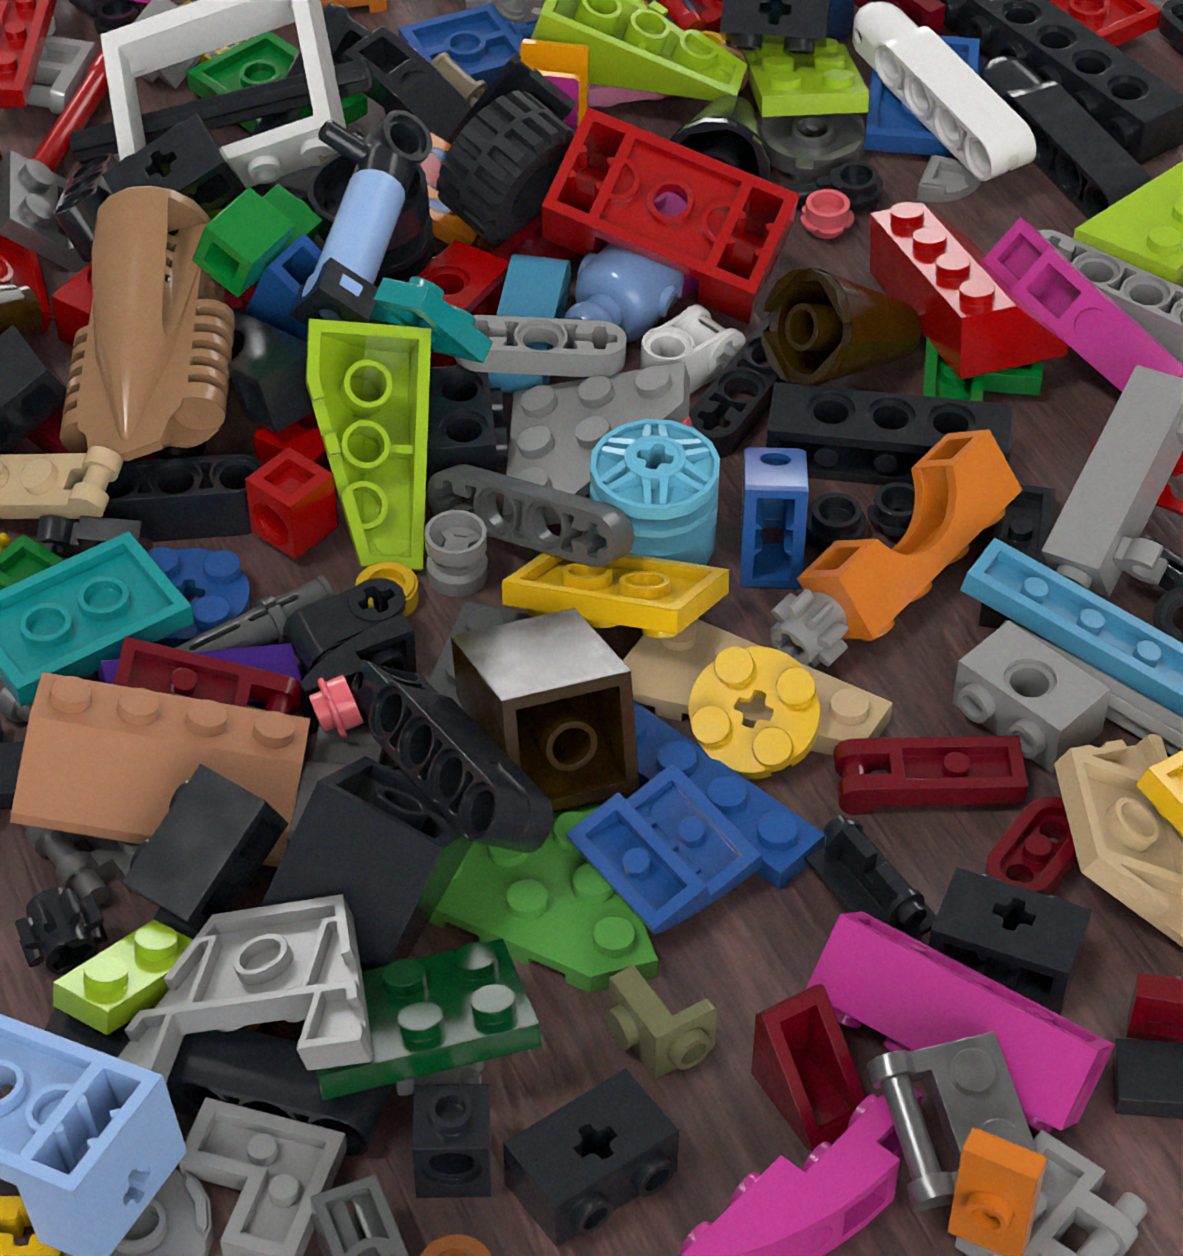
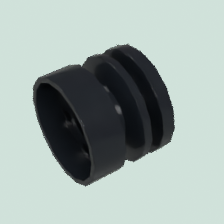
(413, 235)

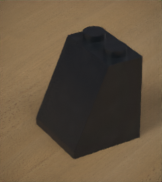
(377, 846)

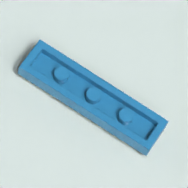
(1079, 622)

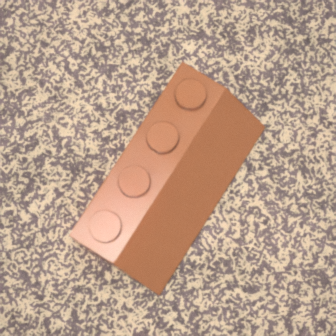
(114, 755)

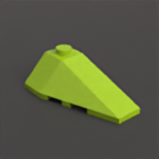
(641, 49)

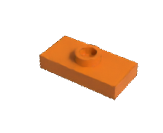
(996, 1193)

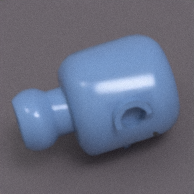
(624, 290)

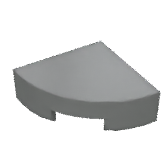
(945, 181)

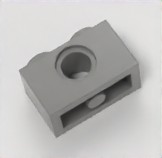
(1031, 692)

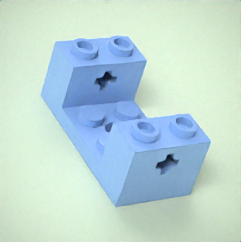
(82, 1138)

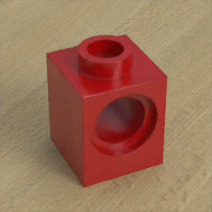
(291, 502)

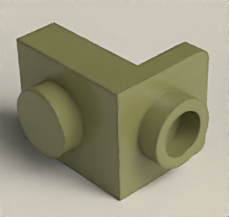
(657, 1037)

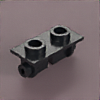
(867, 880)

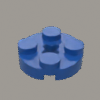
(213, 578)

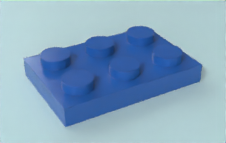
(894, 127)

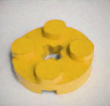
(738, 678)

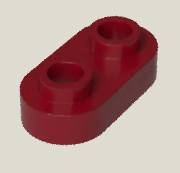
(1027, 851)

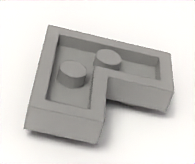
(273, 1165)

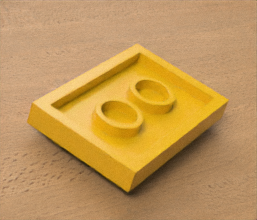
(630, 592)

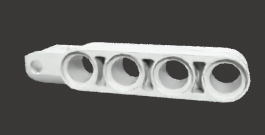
(943, 92)

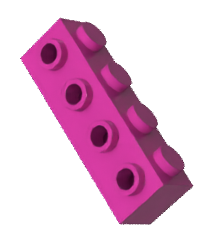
(931, 999)

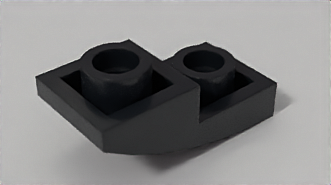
(385, 644)

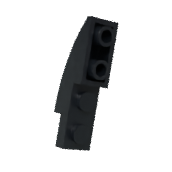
(404, 79)

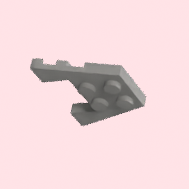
(259, 969)

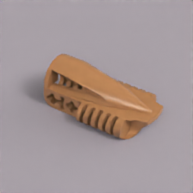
(156, 335)

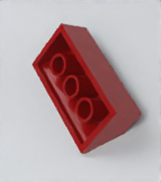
(958, 298)

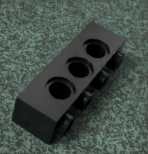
(873, 433)

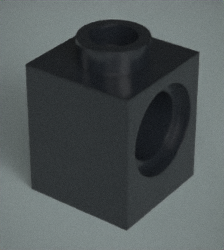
(452, 1140)

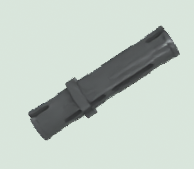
(263, 623)

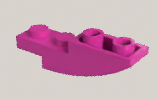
(1076, 307)
(814, 1207)

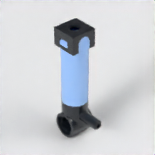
(366, 218)

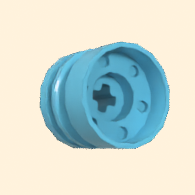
(664, 484)

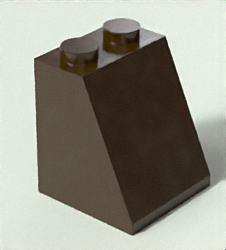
(552, 704)

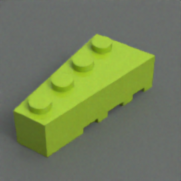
(1144, 227)

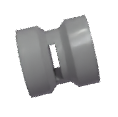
(456, 563)

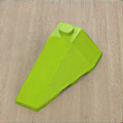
(373, 421)

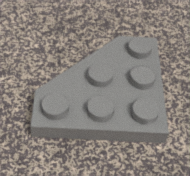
(564, 421)

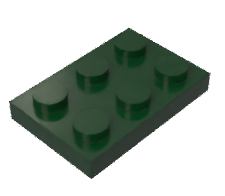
(438, 1017)

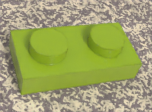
(121, 978)

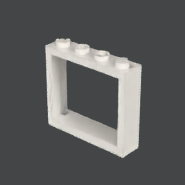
(210, 26)

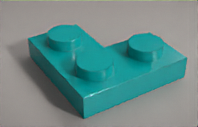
(422, 305)

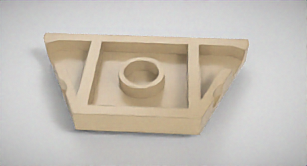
(1120, 833)

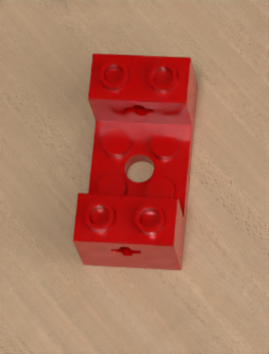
(722, 237)

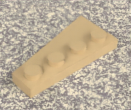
(668, 667)

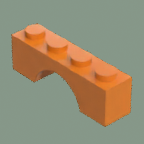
(957, 494)

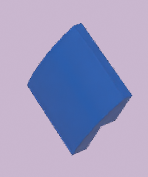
(665, 849)

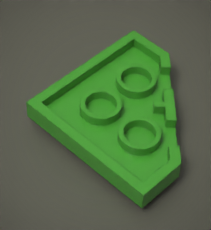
(549, 909)

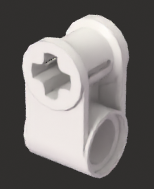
(692, 340)

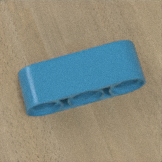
(532, 289)

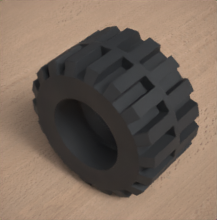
(503, 165)

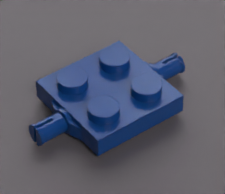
(474, 38)

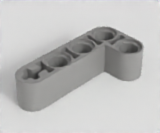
(1144, 296)

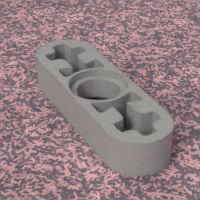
(596, 344)

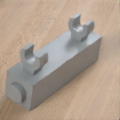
(1120, 487)

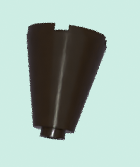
(834, 328)

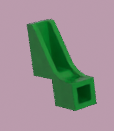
(252, 235)

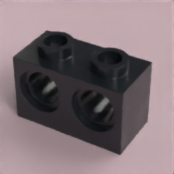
(463, 421)

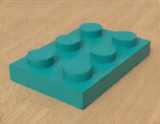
(81, 613)

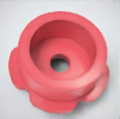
(827, 213)
(335, 706)

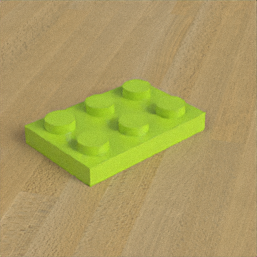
(805, 83)

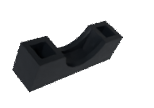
(269, 373)

